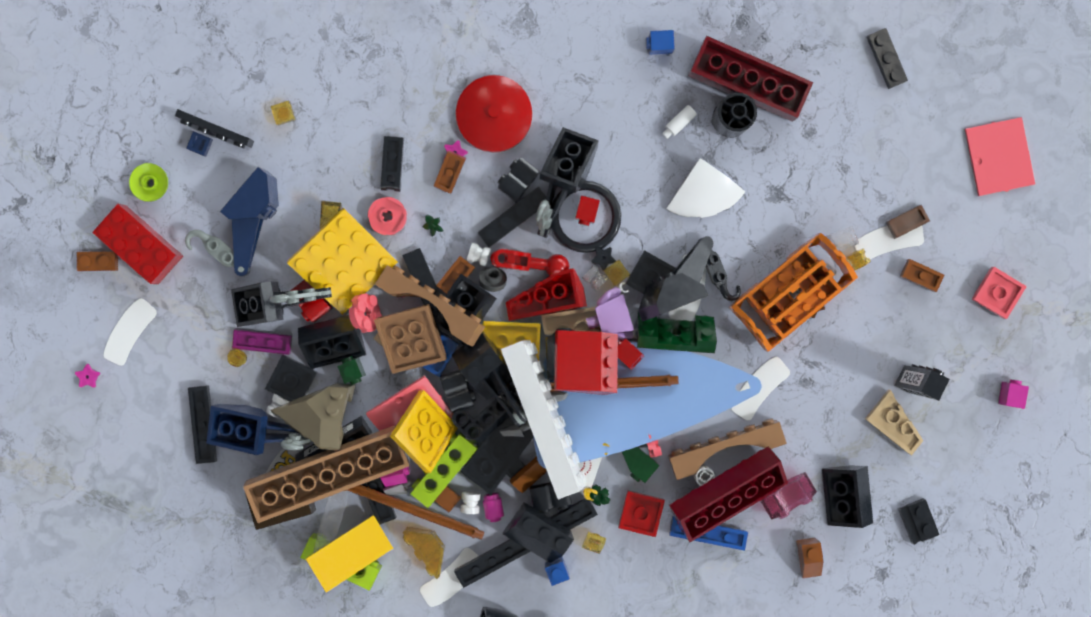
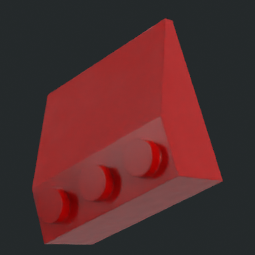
(586, 362)

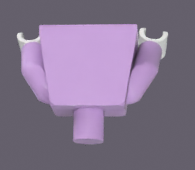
(613, 314)

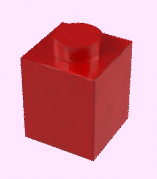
(587, 210)
(629, 353)

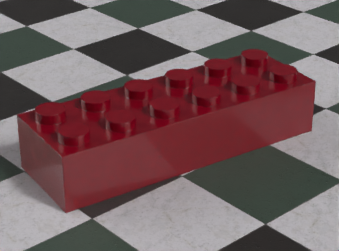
(740, 72)
(729, 494)

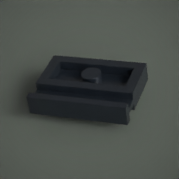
(918, 521)

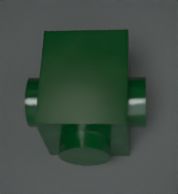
(351, 370)

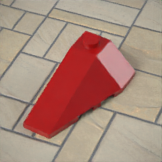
(548, 297)

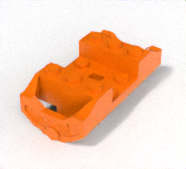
(799, 272)

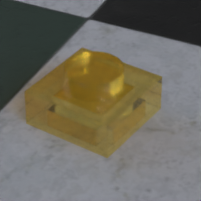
(283, 113)
(616, 272)
(594, 542)

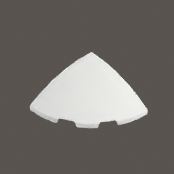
(704, 192)

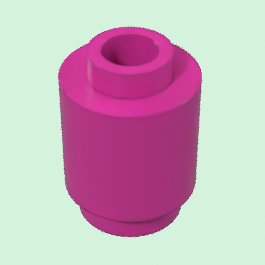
(493, 507)

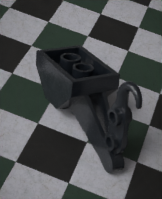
(684, 284)

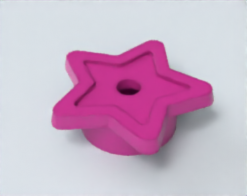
(456, 147)
(93, 375)

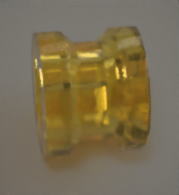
(858, 259)

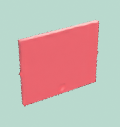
(1000, 156)
(391, 410)

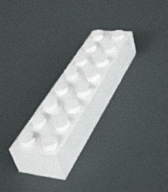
(544, 418)

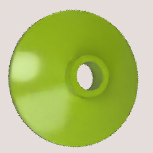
(140, 180)

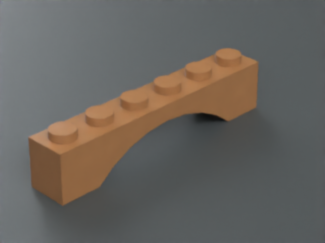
(460, 325)
(688, 461)

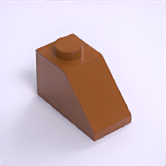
(810, 557)

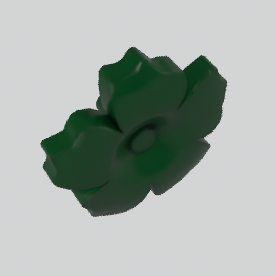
(601, 497)

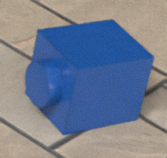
(660, 42)
(557, 571)

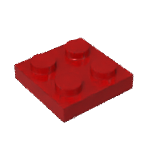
(641, 513)

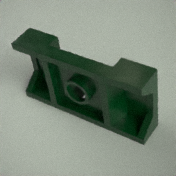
(693, 335)

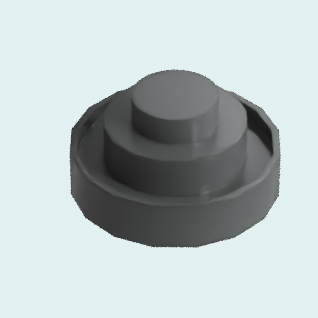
(492, 279)

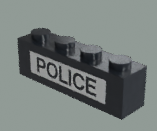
(922, 381)
(354, 430)

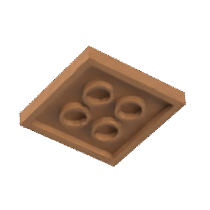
(410, 339)

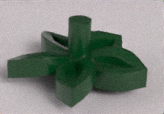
(432, 224)

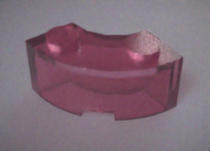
(796, 492)

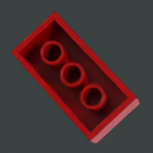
(137, 244)

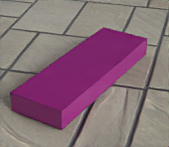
(262, 342)

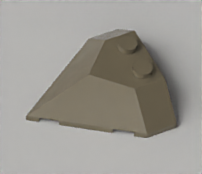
(319, 415)

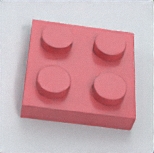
(999, 292)

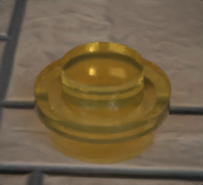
(236, 357)

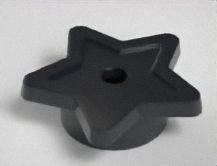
(608, 258)

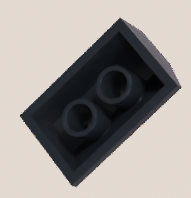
(468, 296)
(330, 342)
(847, 496)
(539, 533)

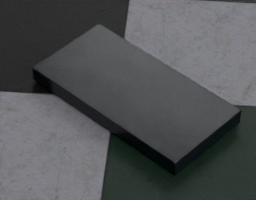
(495, 457)

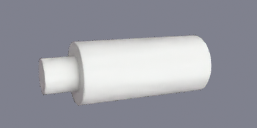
(679, 121)

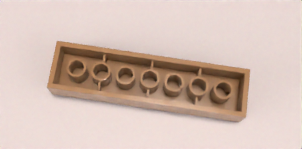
(324, 474)

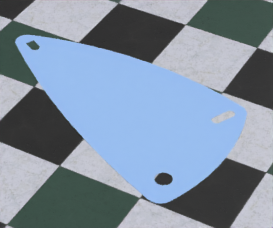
(632, 413)

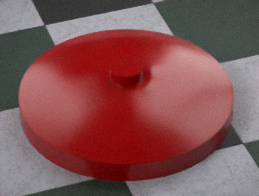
(494, 113)

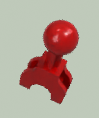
(523, 261)

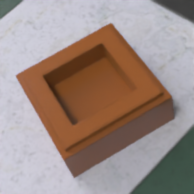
(448, 499)

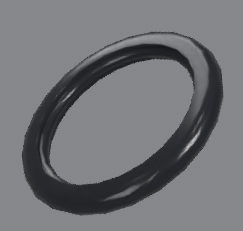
(607, 238)

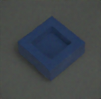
(199, 144)

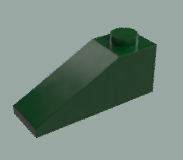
(640, 464)

